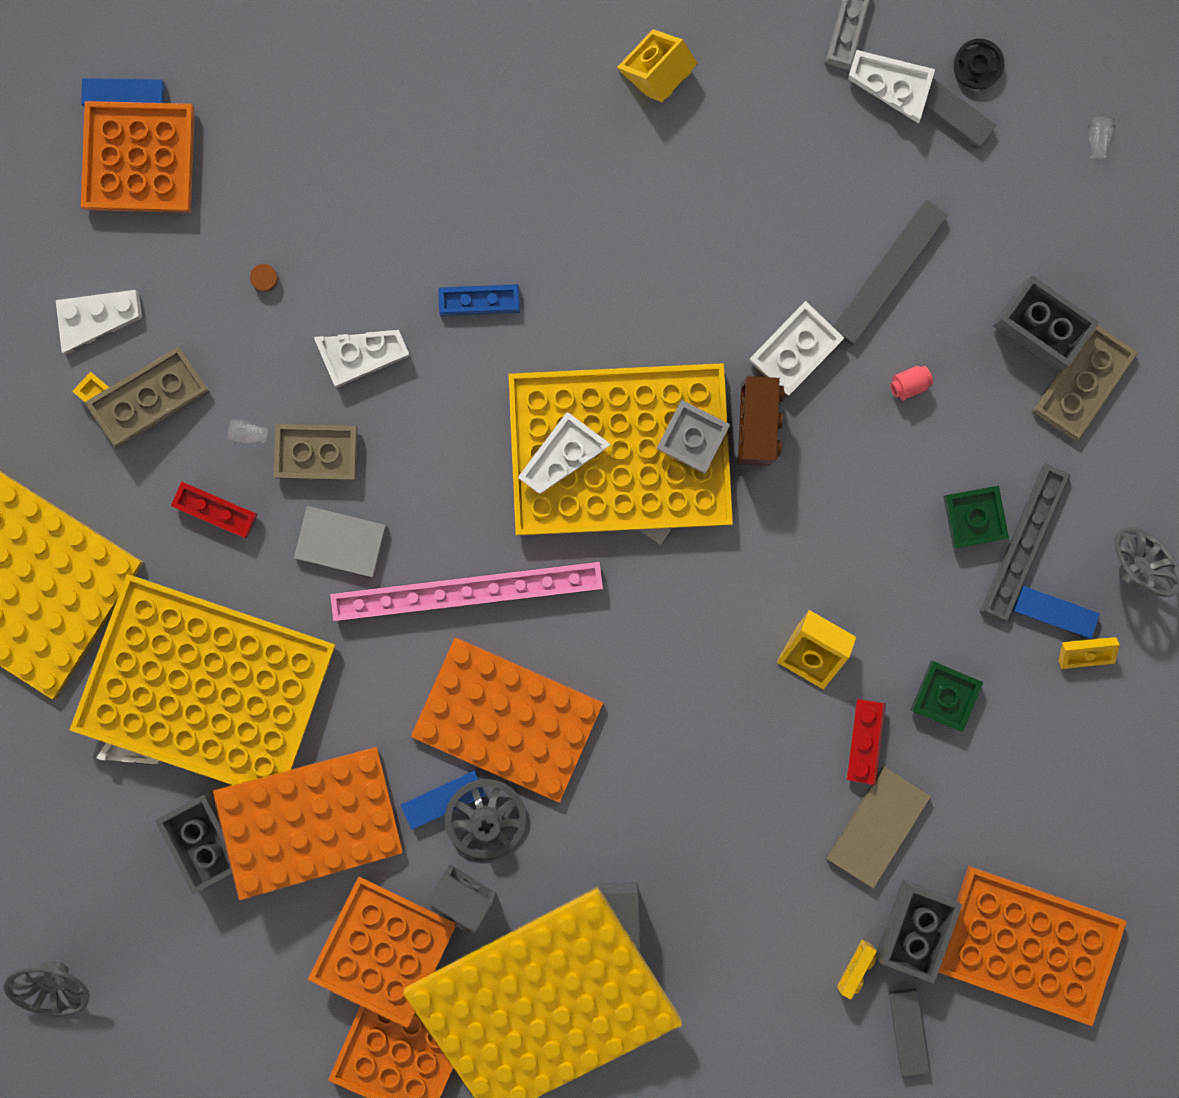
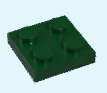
(976, 517)
(946, 696)

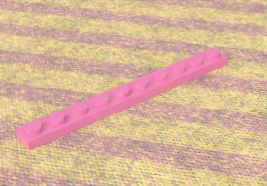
(466, 591)

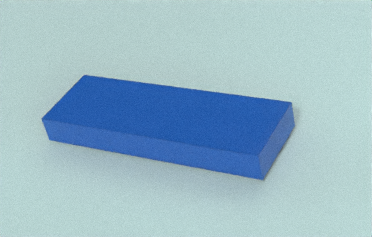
(122, 90)
(479, 300)
(1056, 612)
(434, 802)

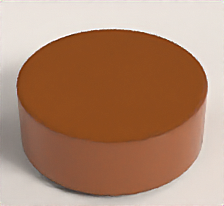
(264, 277)

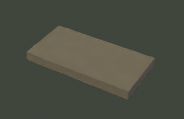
(1086, 384)
(147, 397)
(878, 827)

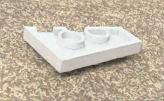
(893, 82)
(92, 316)
(360, 354)
(562, 453)

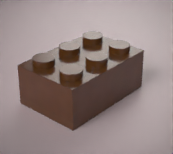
(760, 421)

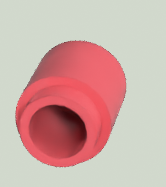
(911, 382)

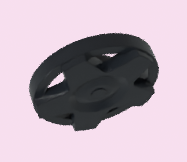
(978, 64)

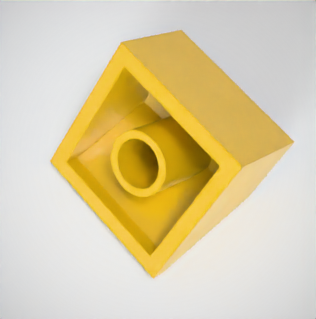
(658, 64)
(817, 649)

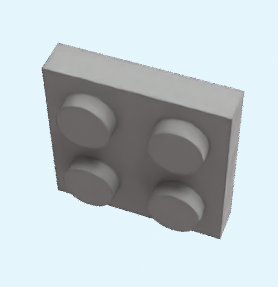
(693, 437)

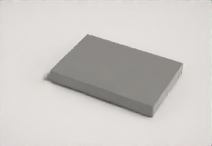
(340, 541)

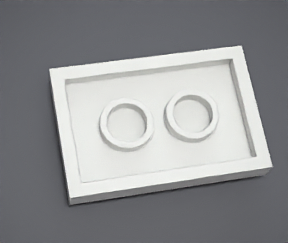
(796, 348)

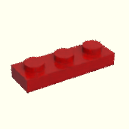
(214, 509)
(866, 741)

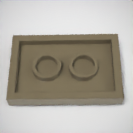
(315, 452)

